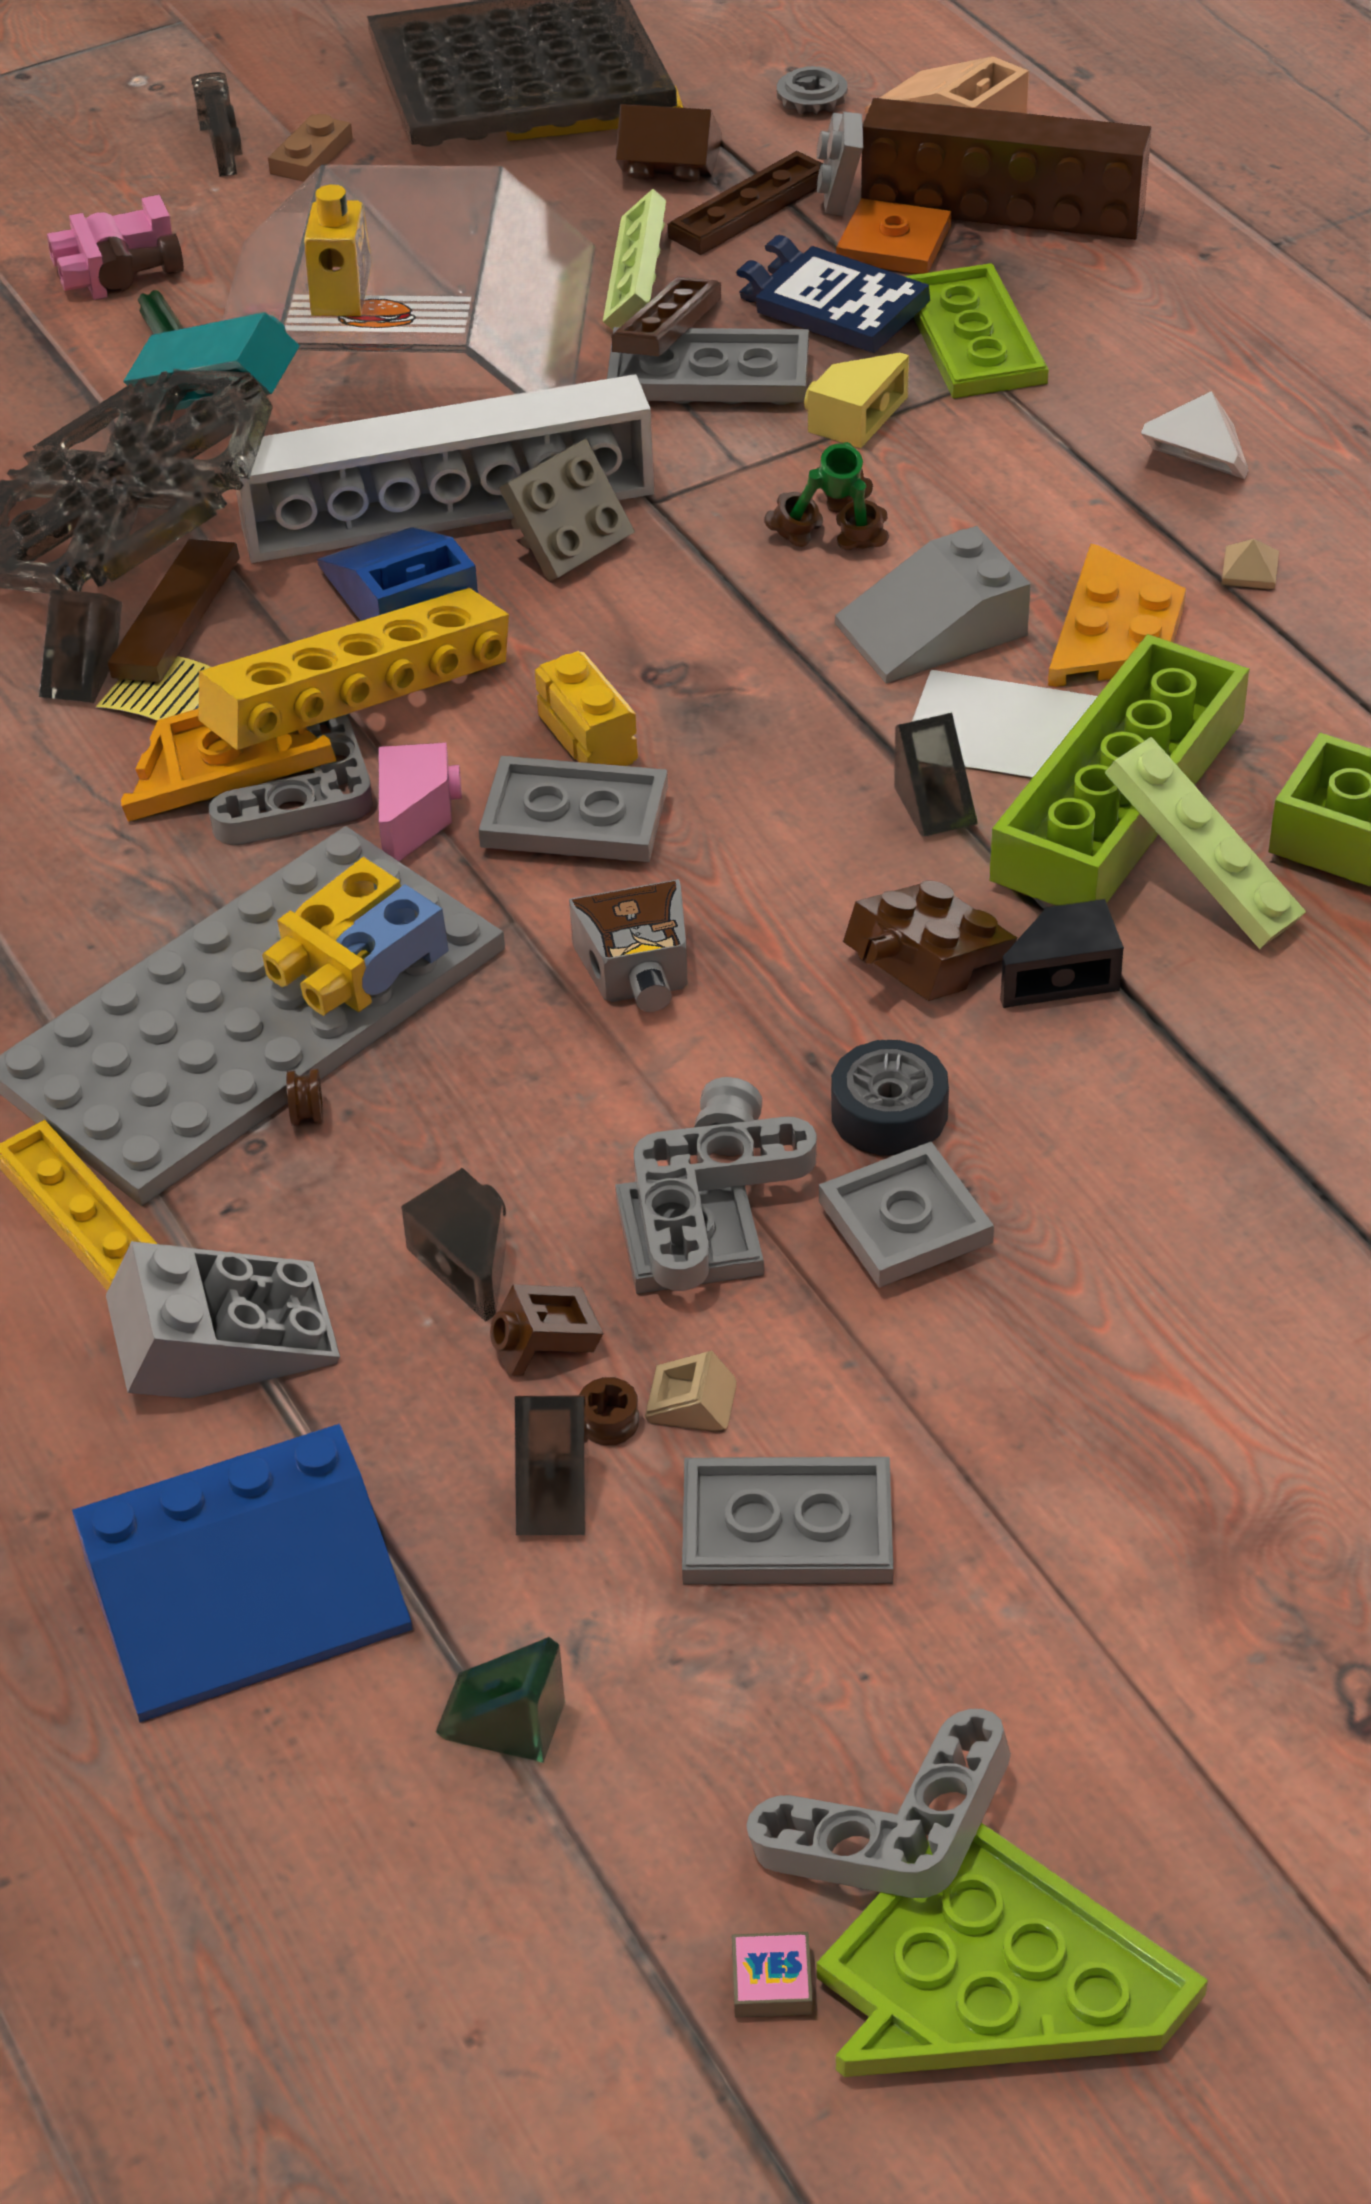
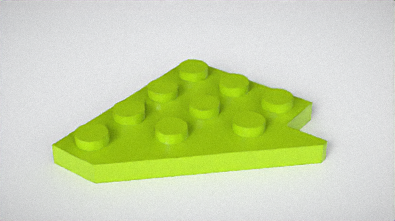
(1001, 1973)

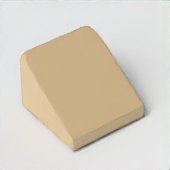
(692, 1393)

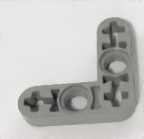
(318, 791)
(683, 1181)
(893, 1837)

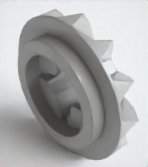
(812, 89)

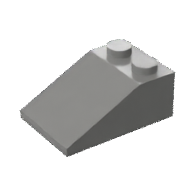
(938, 607)

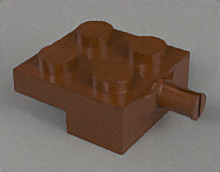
(926, 937)

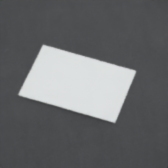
(1002, 722)

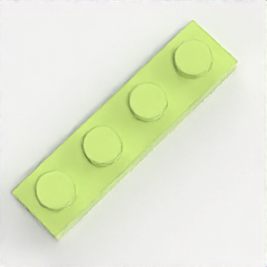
(635, 259)
(1205, 842)

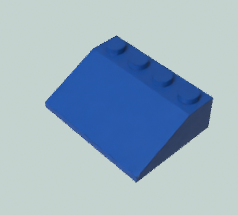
(240, 1571)

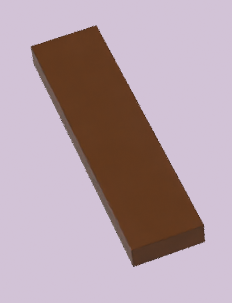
(745, 203)
(666, 316)
(173, 611)

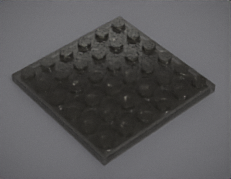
(516, 65)

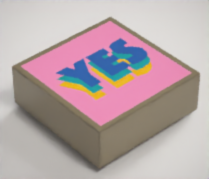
(771, 1974)

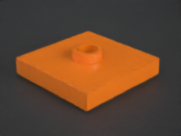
(895, 236)

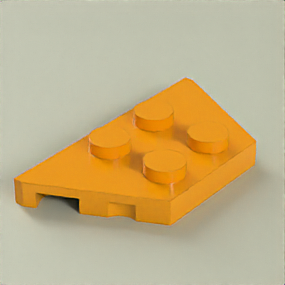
(1112, 614)
(195, 764)

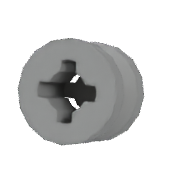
(726, 1102)

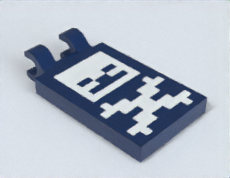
(832, 294)

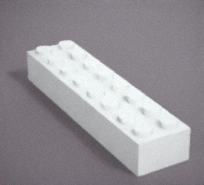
(434, 465)

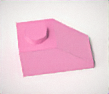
(415, 795)

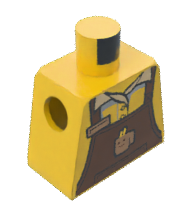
(337, 238)

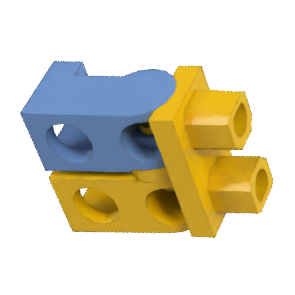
(355, 938)

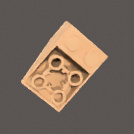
(972, 84)

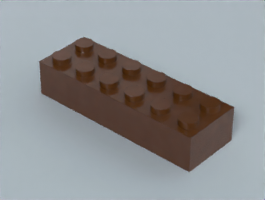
(1007, 166)

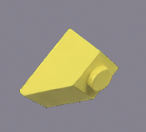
(857, 397)

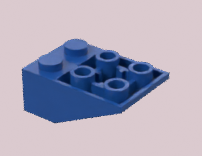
(399, 571)

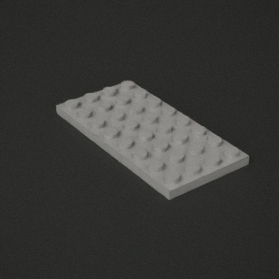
(202, 1040)

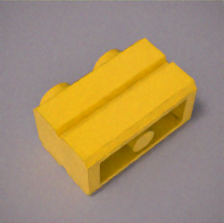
(586, 711)

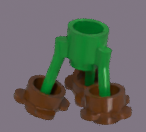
(842, 482)

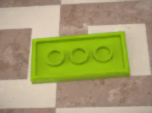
(977, 333)

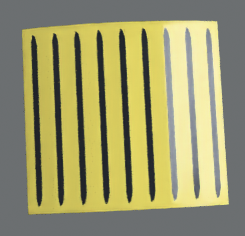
(172, 696)

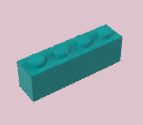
(238, 344)

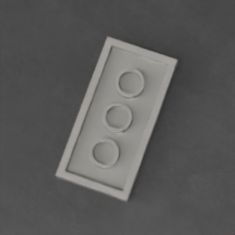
(723, 366)

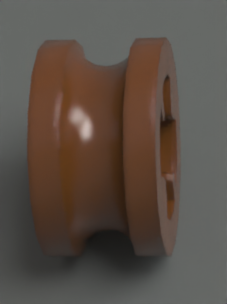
(304, 1097)
(622, 1420)

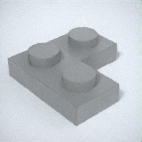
(841, 153)

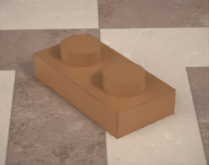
(310, 146)

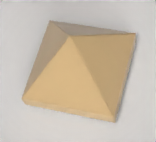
(1250, 565)

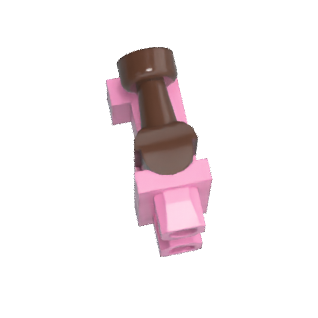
(110, 249)

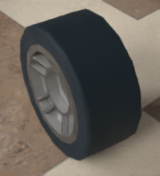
(889, 1097)

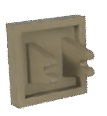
(566, 510)

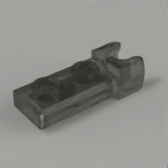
(218, 117)

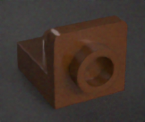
(543, 1320)

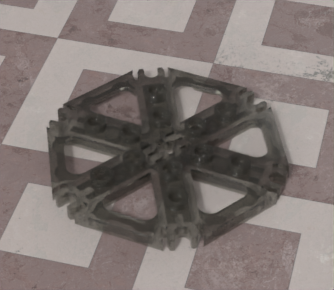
(143, 466)

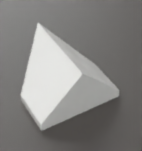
(1199, 434)

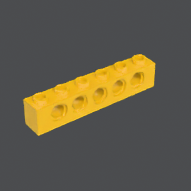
(351, 667)

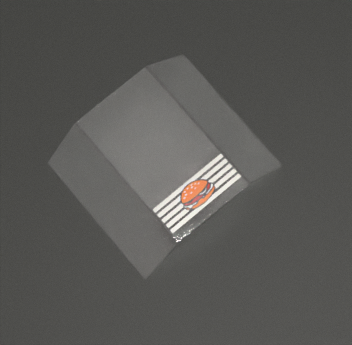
(455, 268)

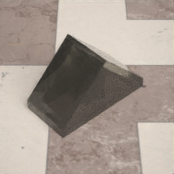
(932, 775)
(551, 1465)

